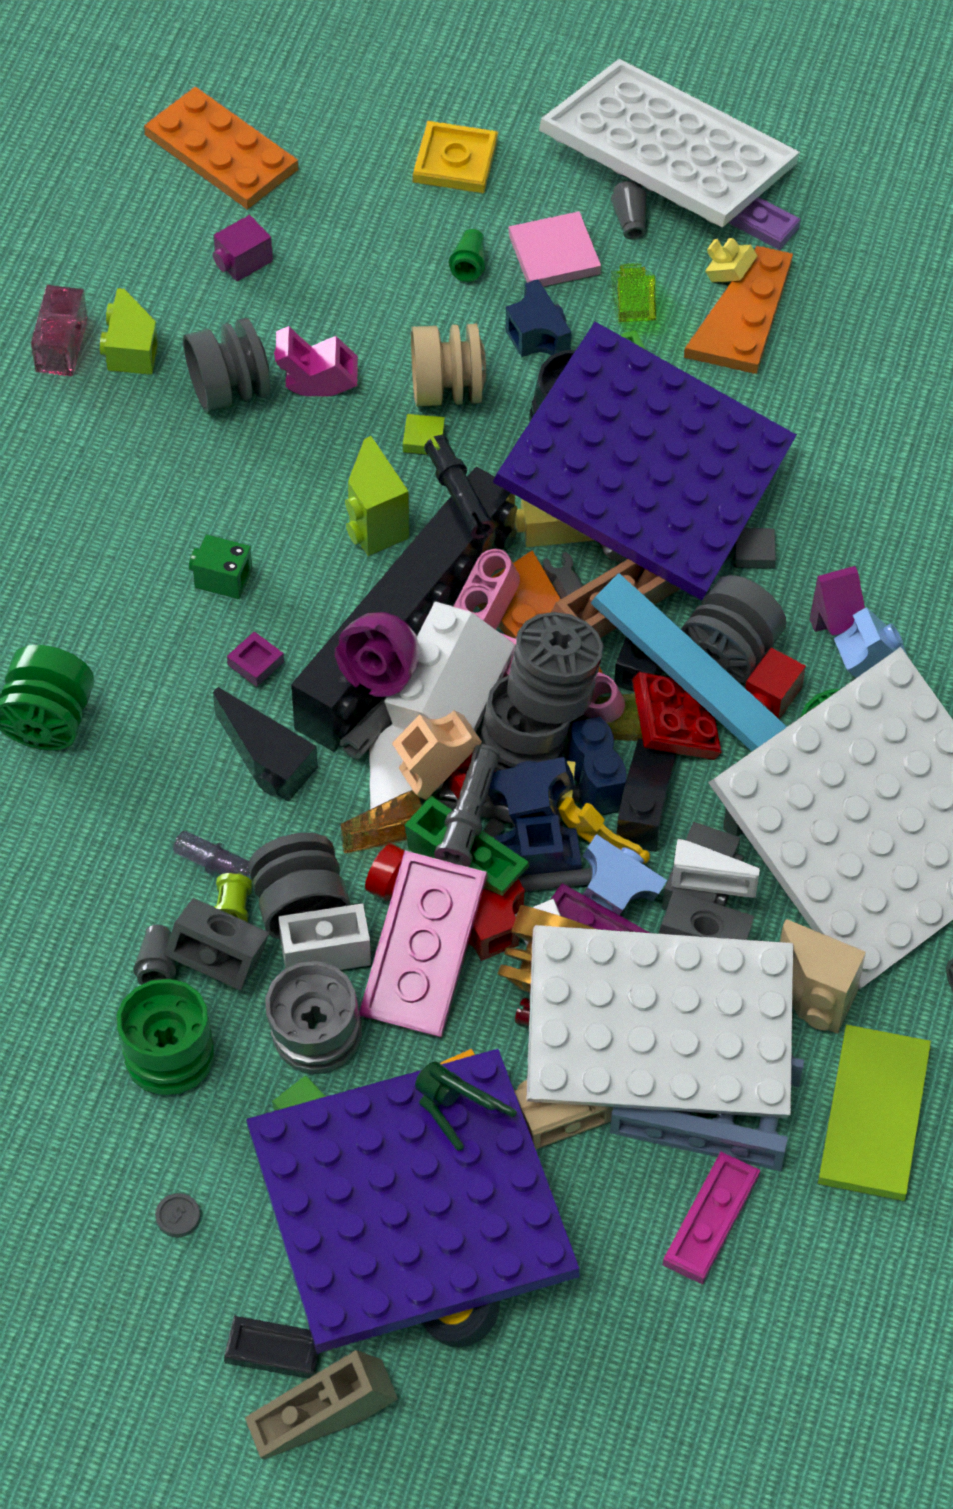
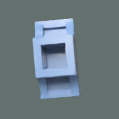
(867, 642)
(619, 876)

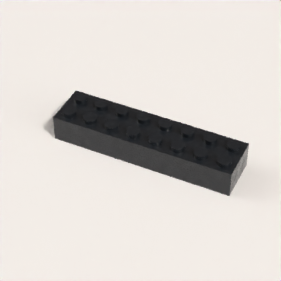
(425, 573)

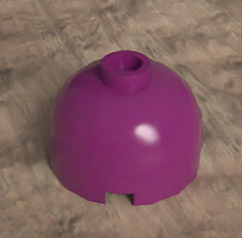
(378, 653)

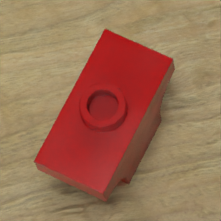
(495, 921)

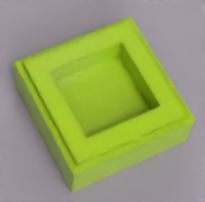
(421, 429)

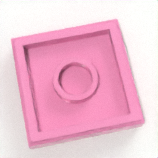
(555, 249)

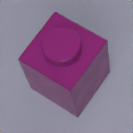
(242, 248)

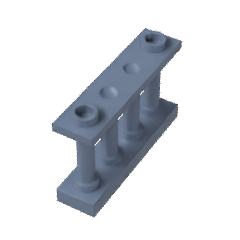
(687, 1132)

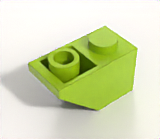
(130, 338)

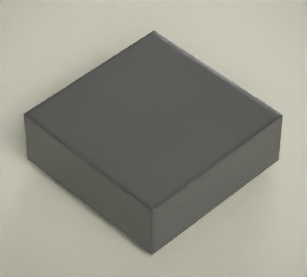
(755, 548)

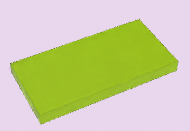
(874, 1112)

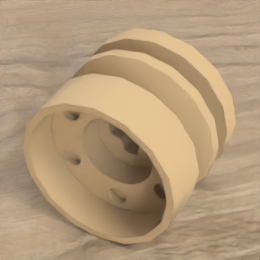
(447, 364)

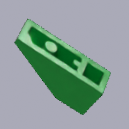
(428, 829)

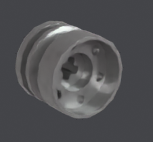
(307, 996)

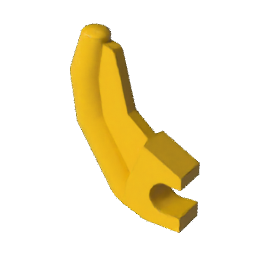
(590, 822)

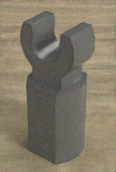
(563, 578)

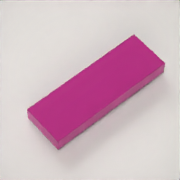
(711, 1218)

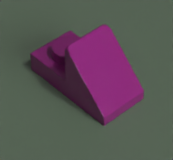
(836, 601)

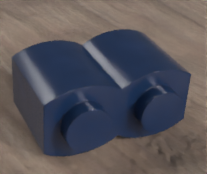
(597, 765)

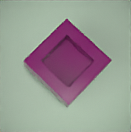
(255, 659)

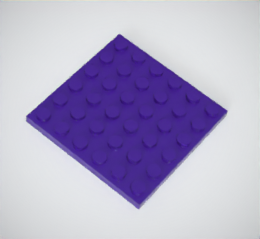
(645, 460)
(397, 1221)

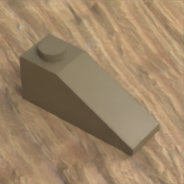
(322, 1404)

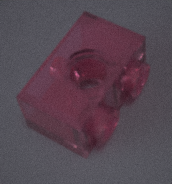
(59, 330)

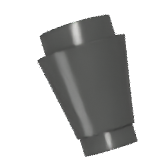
(630, 208)
(151, 962)

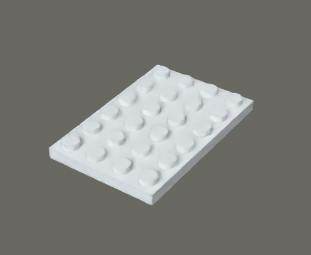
(669, 142)
(660, 1022)

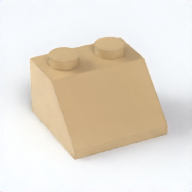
(823, 976)

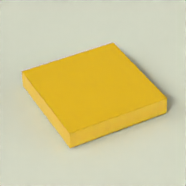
(455, 157)

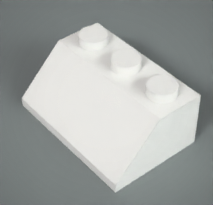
(455, 669)

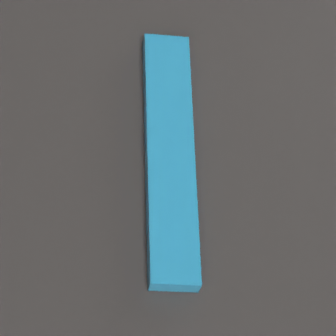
(687, 663)

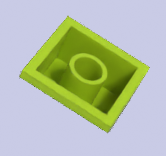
(376, 501)

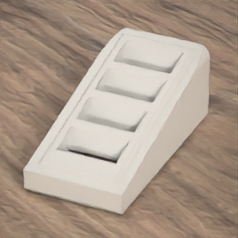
(712, 872)

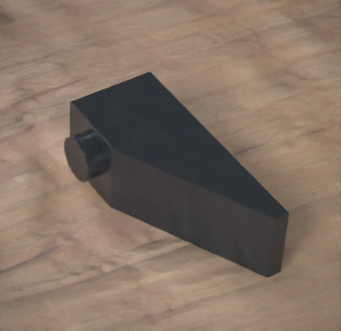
(271, 752)
(645, 796)

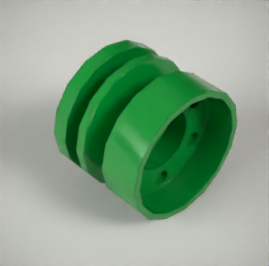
(44, 697)
(165, 1036)

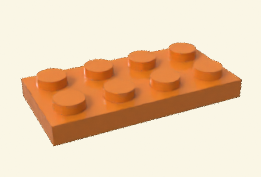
(221, 147)

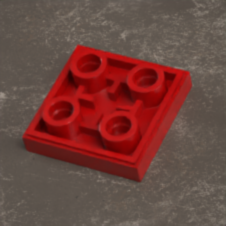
(673, 718)

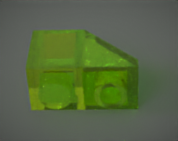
(633, 293)

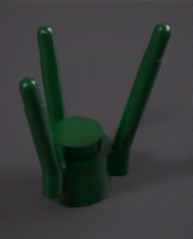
(443, 1088)

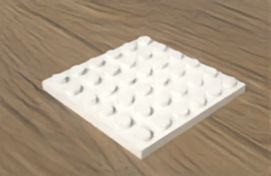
(858, 812)

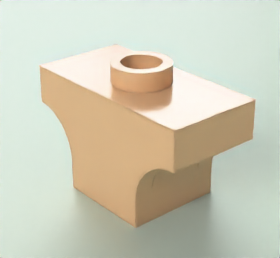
(434, 750)

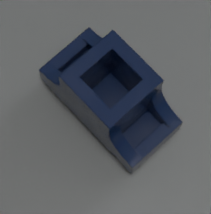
(537, 323)
(531, 787)
(543, 844)

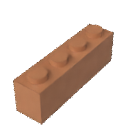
(579, 601)

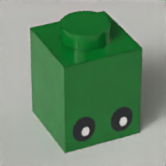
(221, 566)

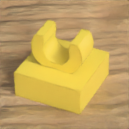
(729, 261)

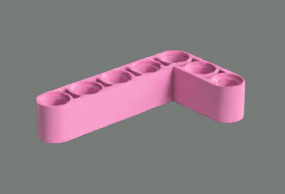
(498, 594)

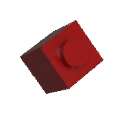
(776, 681)

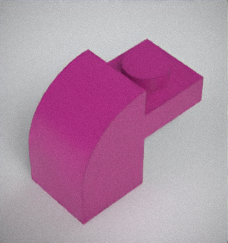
(315, 369)

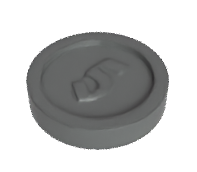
(177, 1215)

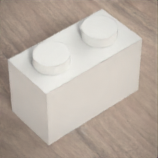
(328, 936)

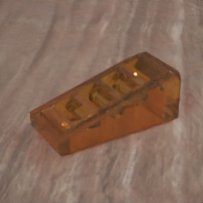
(380, 824)

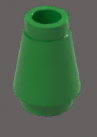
(468, 257)

